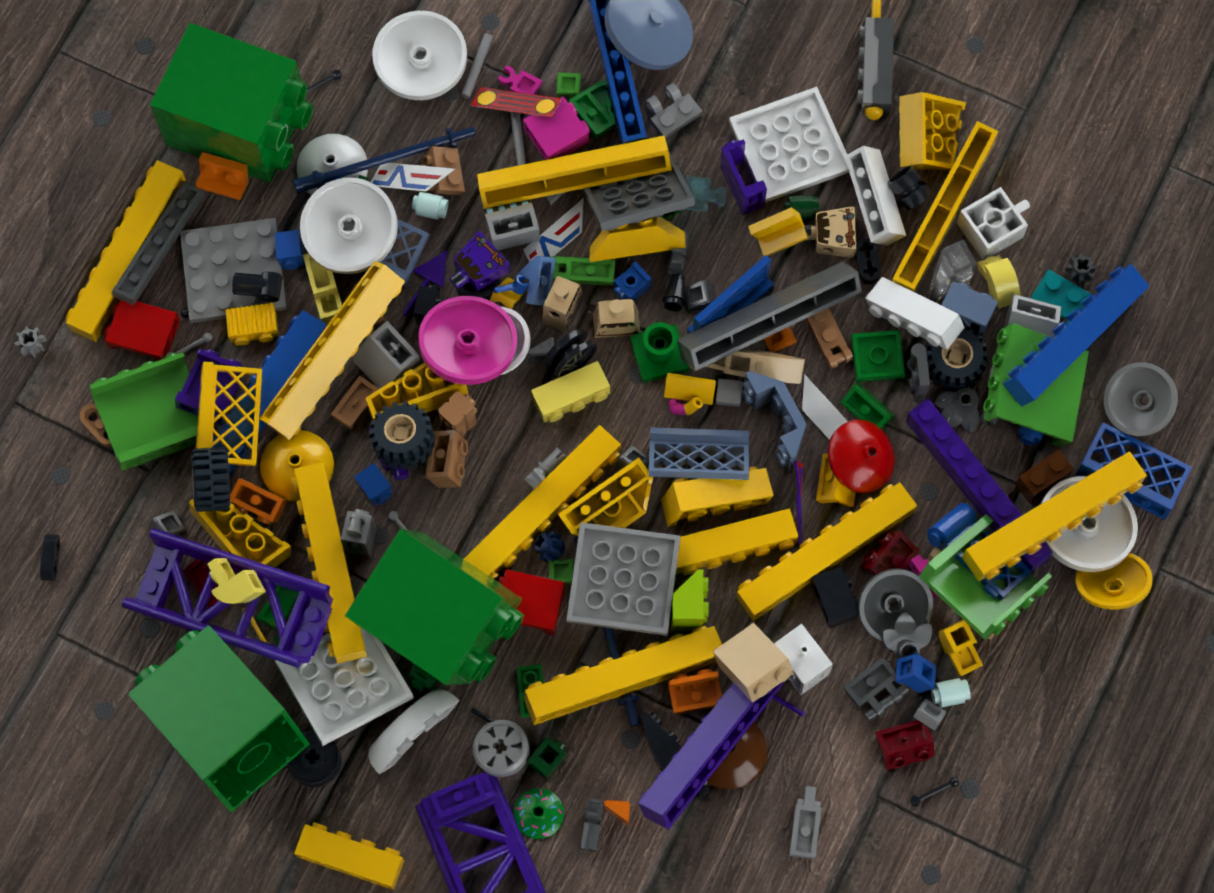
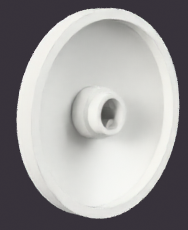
(419, 55)
(348, 225)
(1098, 541)

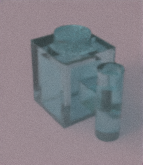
(703, 194)

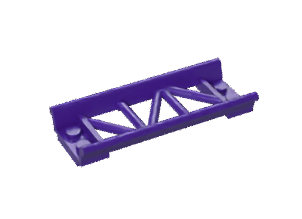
(298, 637)
(462, 800)

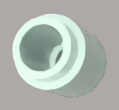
(430, 205)
(950, 692)

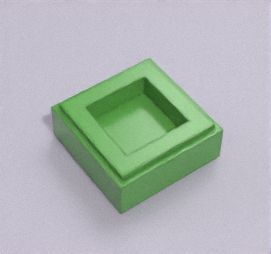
(568, 84)
(562, 570)

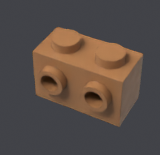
(447, 459)

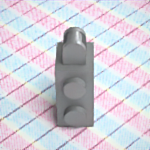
(358, 533)

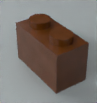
(1044, 476)

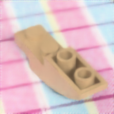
(765, 363)

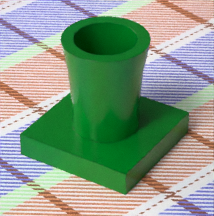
(657, 352)

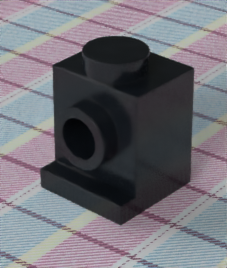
(426, 300)

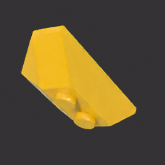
(637, 239)
(613, 502)

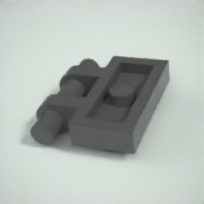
(870, 683)

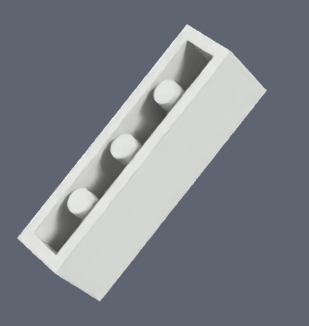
(875, 195)
(914, 313)

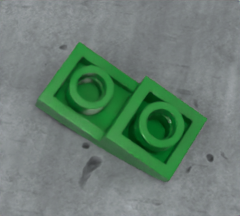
(526, 676)

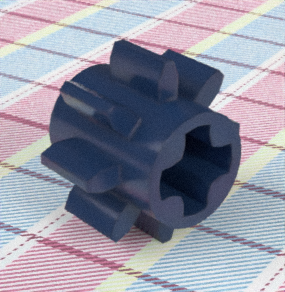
(549, 546)

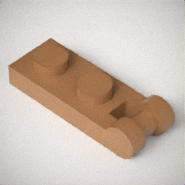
(829, 338)

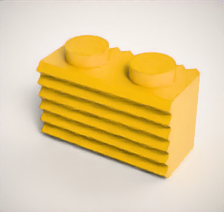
(252, 324)

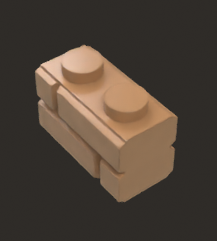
(458, 413)

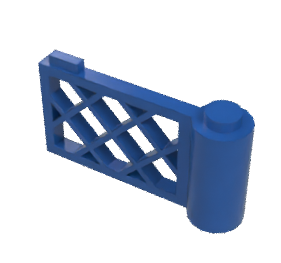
(952, 527)

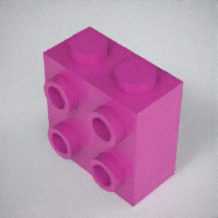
(557, 134)

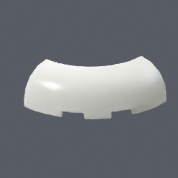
(408, 726)

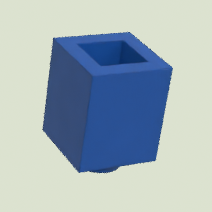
(289, 249)
(373, 485)

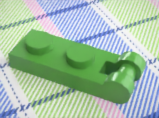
(585, 272)

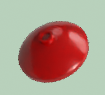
(850, 456)

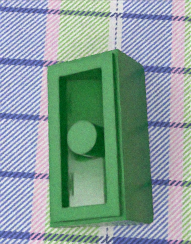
(866, 406)

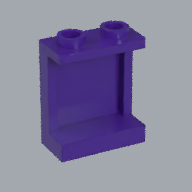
(189, 396)

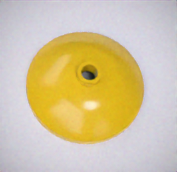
(277, 466)
(1118, 586)

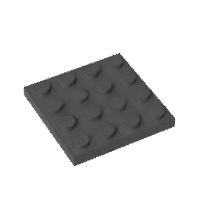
(639, 198)

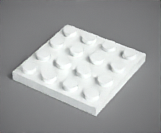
(791, 143)
(347, 693)

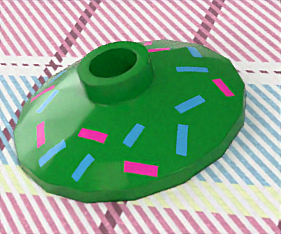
(539, 826)

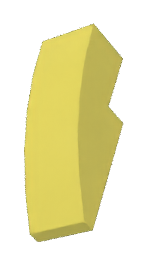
(323, 288)

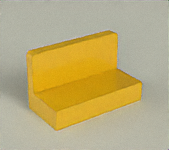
(779, 231)
(688, 387)
(830, 489)

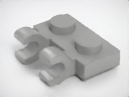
(675, 116)

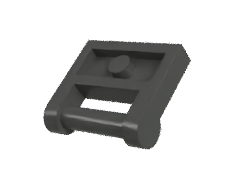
(920, 375)

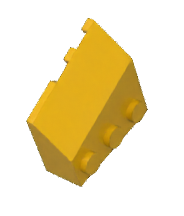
(928, 131)

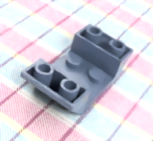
(762, 390)

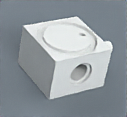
(993, 223)
(806, 659)

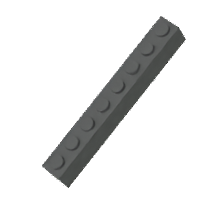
(769, 316)

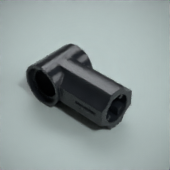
(264, 286)

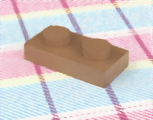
(354, 403)

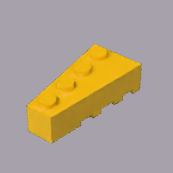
(417, 387)
(700, 496)
(242, 535)

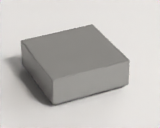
(729, 392)
(930, 714)

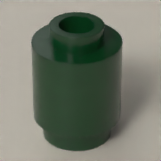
(805, 205)

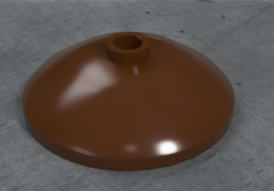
(743, 763)

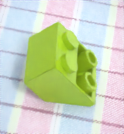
(688, 603)

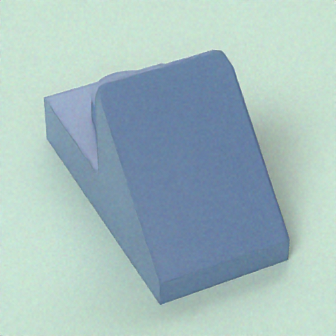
(540, 276)

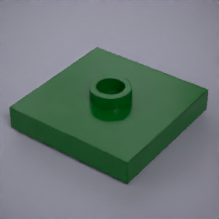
(877, 356)

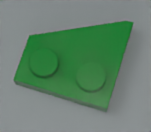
(595, 109)

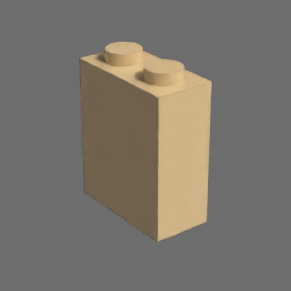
(753, 662)

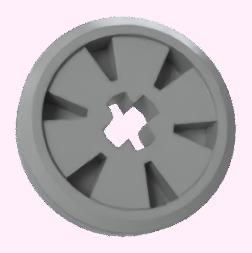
(510, 760)

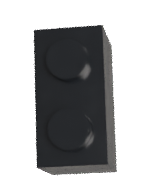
(835, 597)

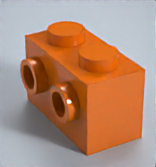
(258, 500)

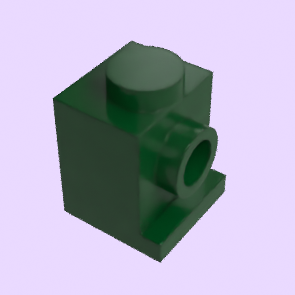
(548, 747)

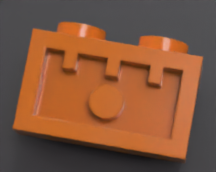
(222, 176)

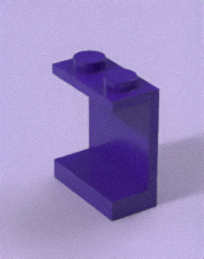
(749, 197)

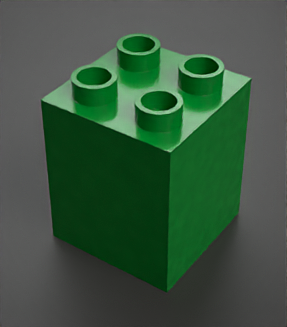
(231, 102)
(436, 609)
(218, 716)

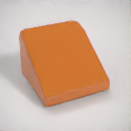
(780, 340)
(619, 809)

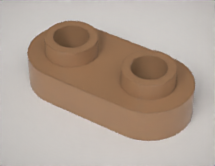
(95, 427)

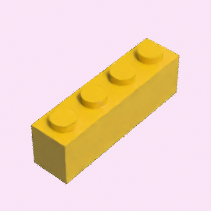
(349, 856)

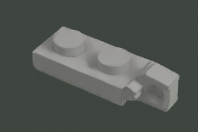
(806, 826)

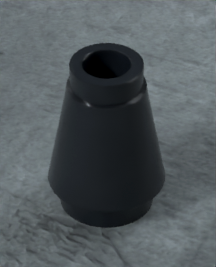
(675, 295)

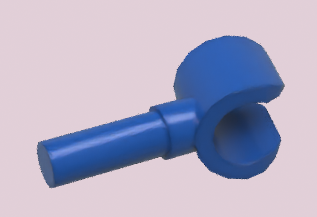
(517, 286)

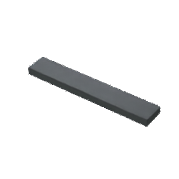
(158, 243)

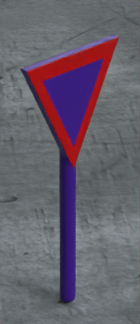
(799, 476)

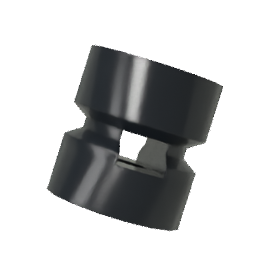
(912, 190)

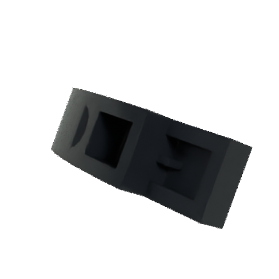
(663, 745)

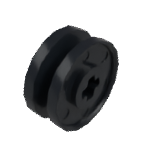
(570, 353)
(323, 770)

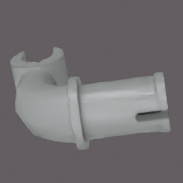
(545, 468)

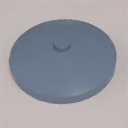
(649, 31)

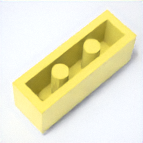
(571, 392)

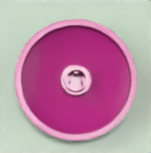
(467, 340)

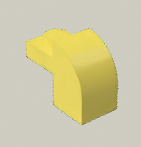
(1000, 278)
(234, 588)

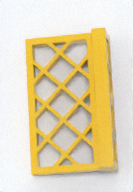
(208, 407)

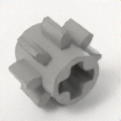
(30, 335)

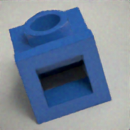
(641, 284)
(916, 673)

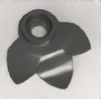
(957, 412)
(907, 633)

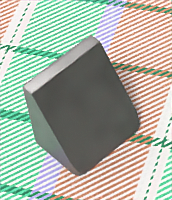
(699, 295)
(539, 352)
(629, 456)
(168, 522)

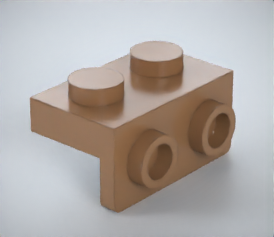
(445, 158)

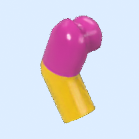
(685, 409)

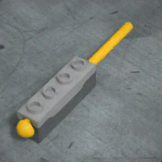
(877, 64)

